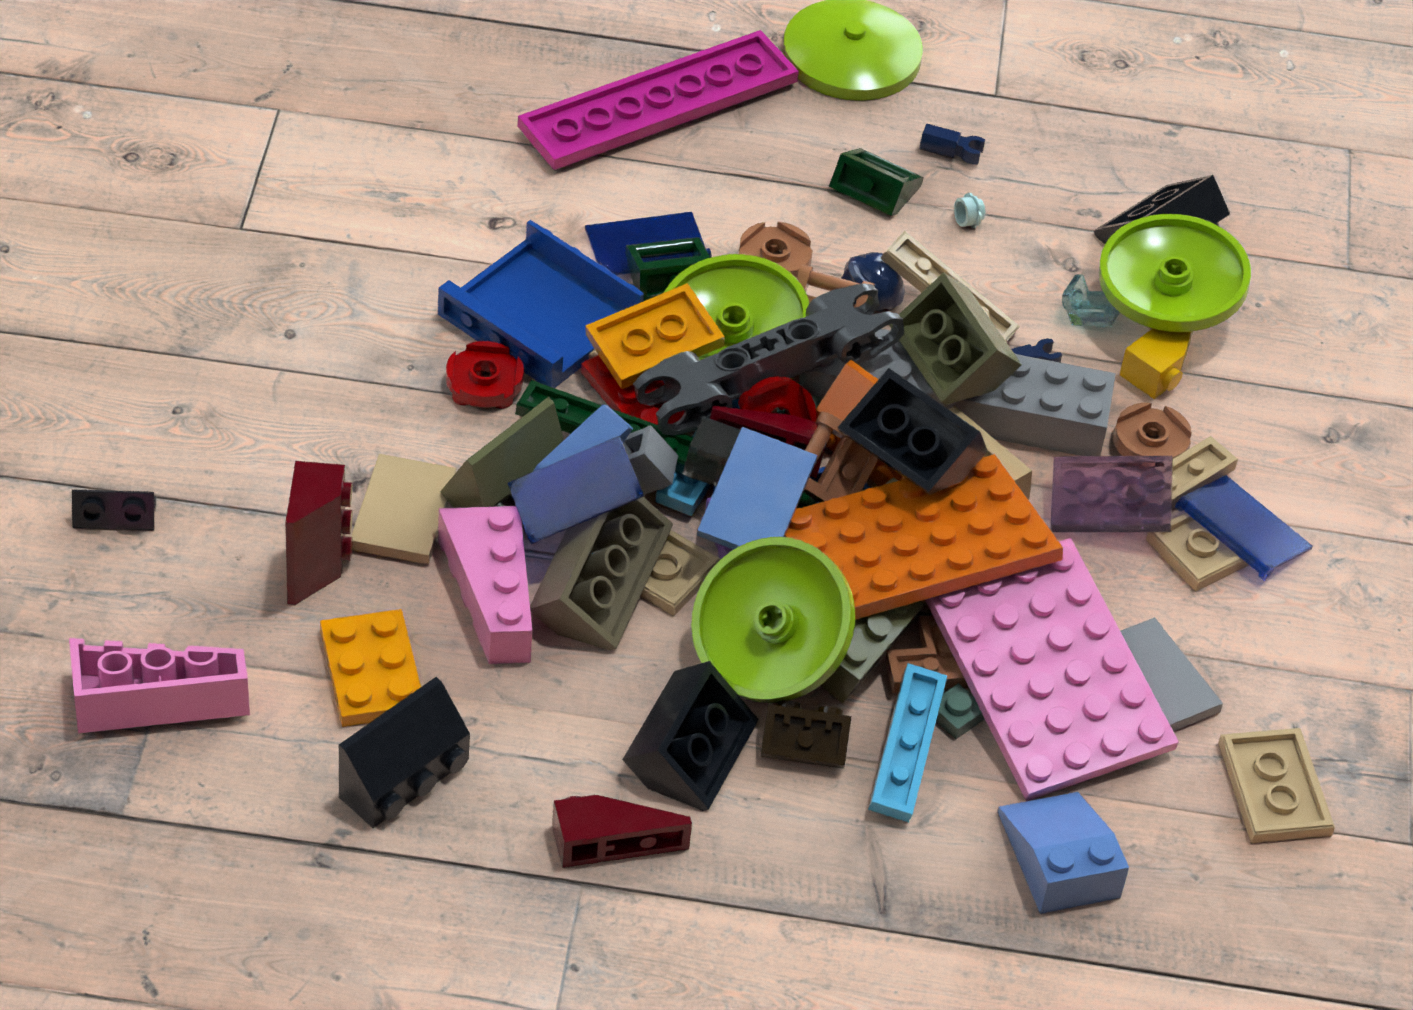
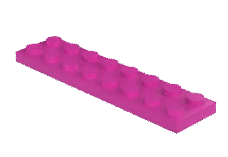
(657, 99)

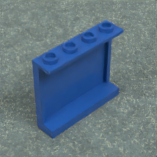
(538, 304)

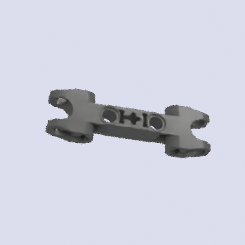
(827, 332)

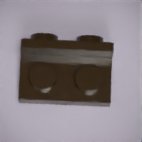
(806, 734)

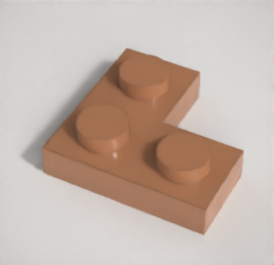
(933, 655)

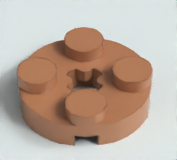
(785, 237)
(1140, 419)

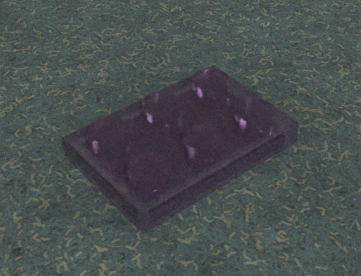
(1112, 494)

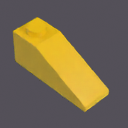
(1156, 361)

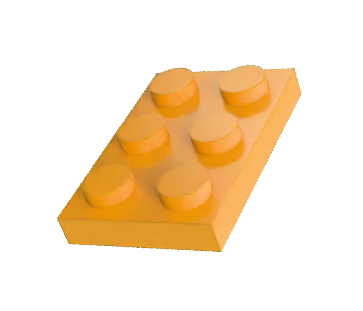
(653, 331)
(369, 664)

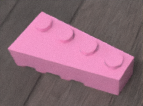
(490, 568)
(155, 685)

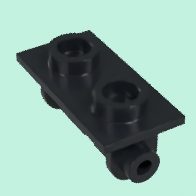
(113, 509)

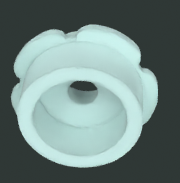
(969, 211)

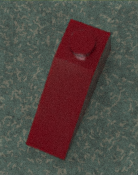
(782, 427)
(611, 829)

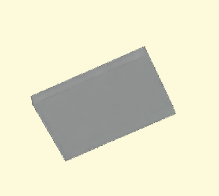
(1171, 676)

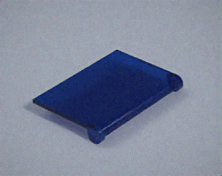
(610, 238)
(575, 490)
(1244, 525)

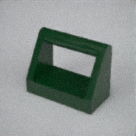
(874, 181)
(655, 276)

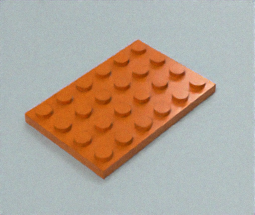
(915, 545)

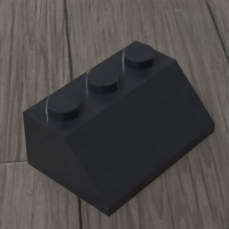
(1191, 197)
(914, 434)
(691, 737)
(402, 754)

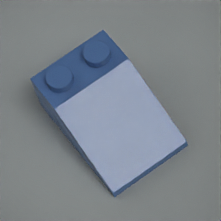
(1065, 851)

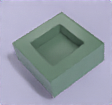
(958, 711)

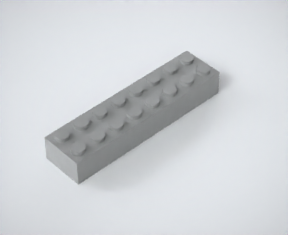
(1037, 406)

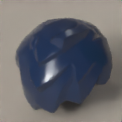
(873, 269)

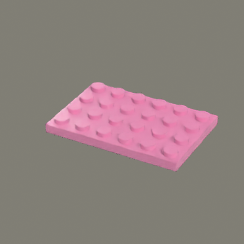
(1053, 675)

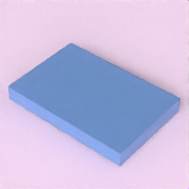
(756, 491)

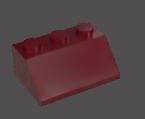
(317, 528)

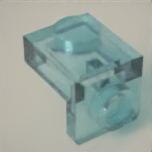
(1087, 306)

